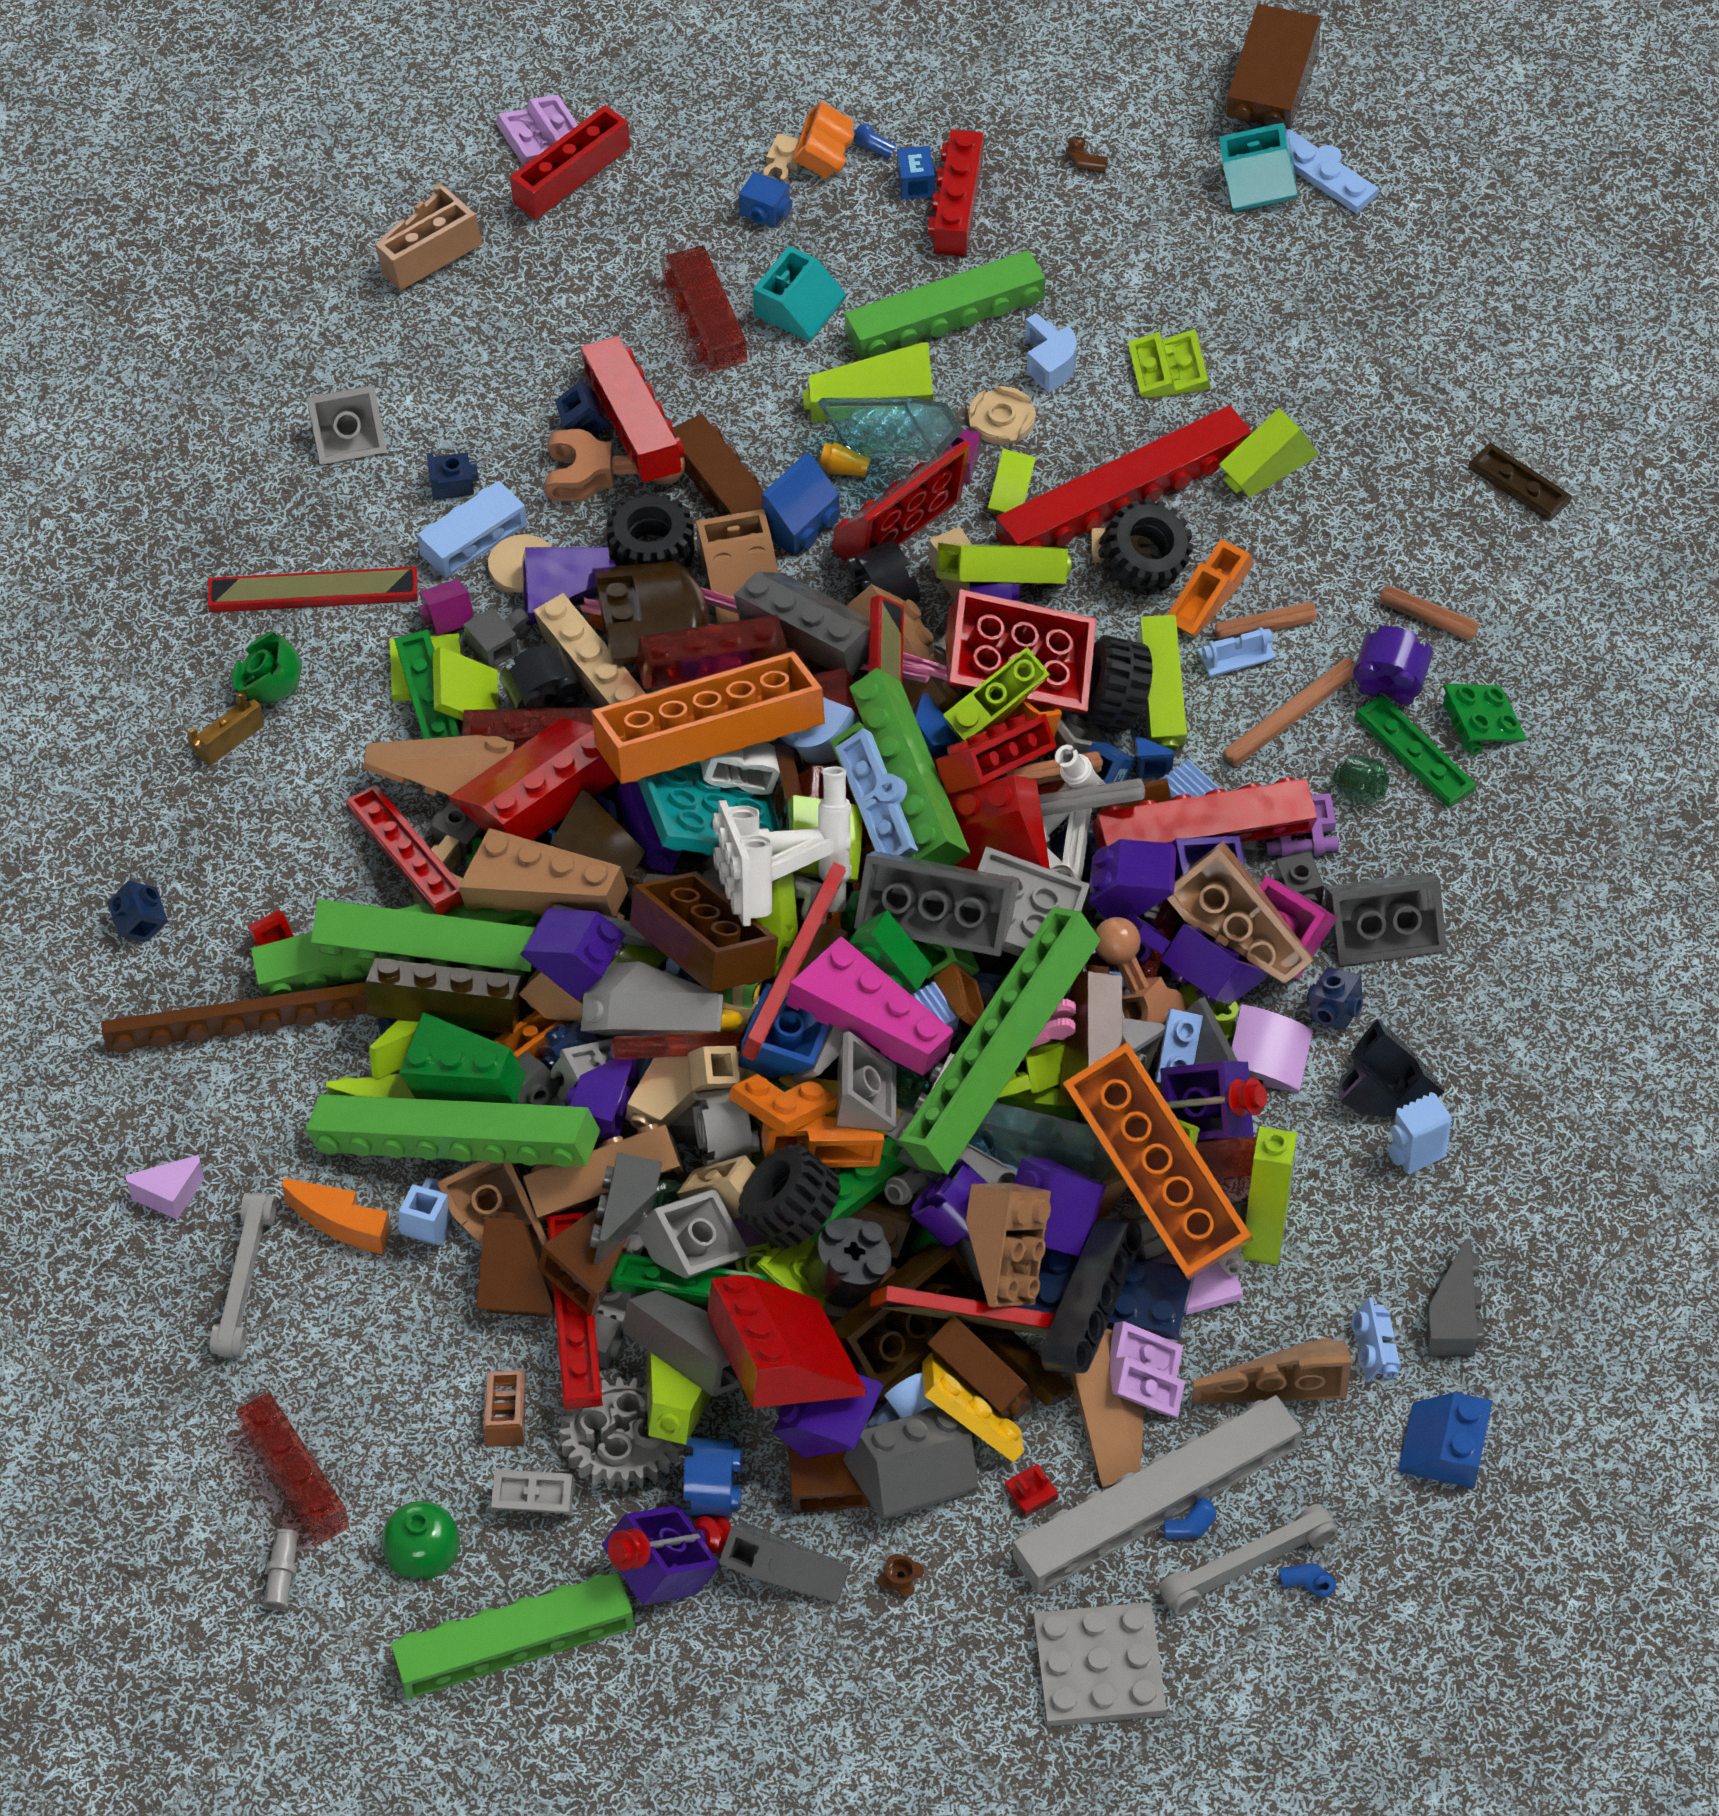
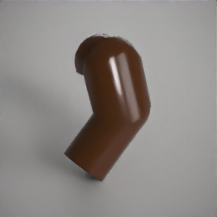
(1081, 157)

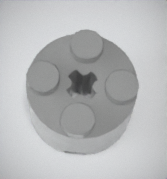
(723, 1127)

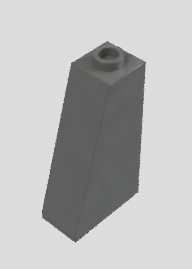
(680, 1338)

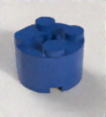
(711, 1477)

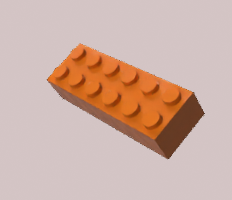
(708, 717)
(1158, 1161)

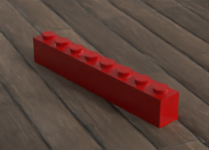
(1139, 475)

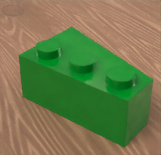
(459, 1065)

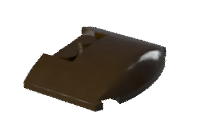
(646, 601)

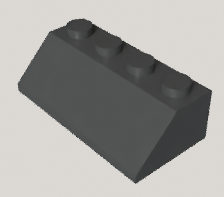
(809, 620)
(939, 901)

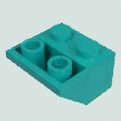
(1258, 167)
(797, 294)

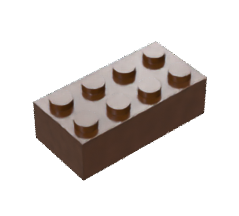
(699, 932)

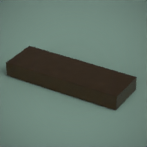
(1520, 482)
(1025, 1362)

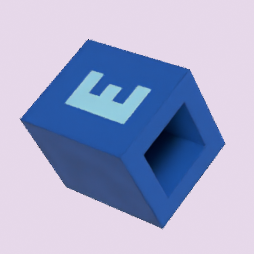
(915, 172)
(1115, 762)

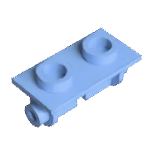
(1237, 652)
(1179, 1040)
(1372, 1326)

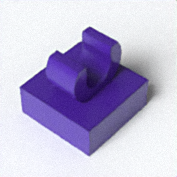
(1149, 938)

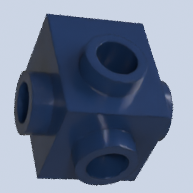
(137, 911)
(1335, 998)
(560, 1038)

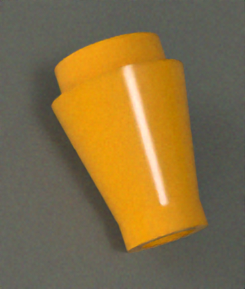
(843, 461)

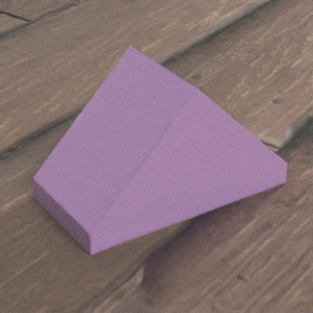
(167, 1186)

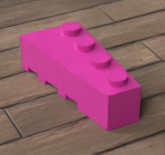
(861, 998)

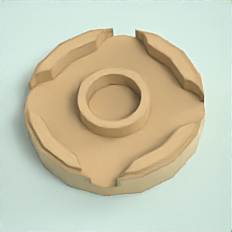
(992, 418)
(506, 561)

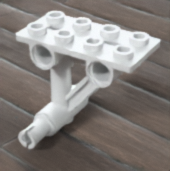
(1077, 773)
(747, 851)

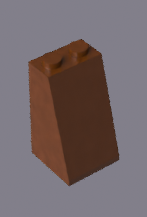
(1274, 66)

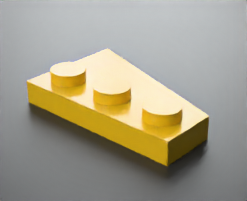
(968, 1408)

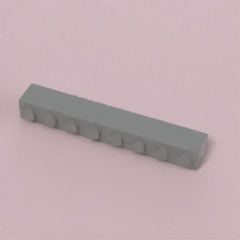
(1156, 1493)

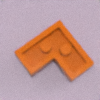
(782, 1109)

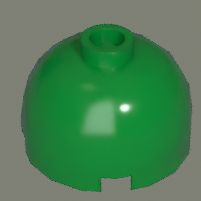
(269, 670)
(420, 1540)

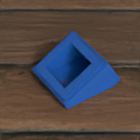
(1152, 759)

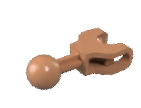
(591, 467)
(1144, 997)

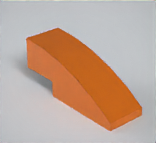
(1210, 587)
(829, 1143)
(339, 1214)

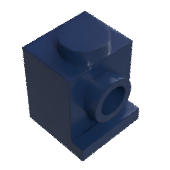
(581, 409)
(451, 475)

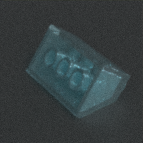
(892, 425)
(1018, 1133)

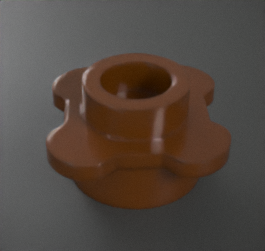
(901, 1564)

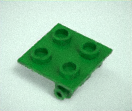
(1481, 715)

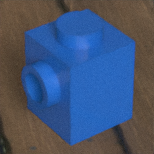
(765, 200)

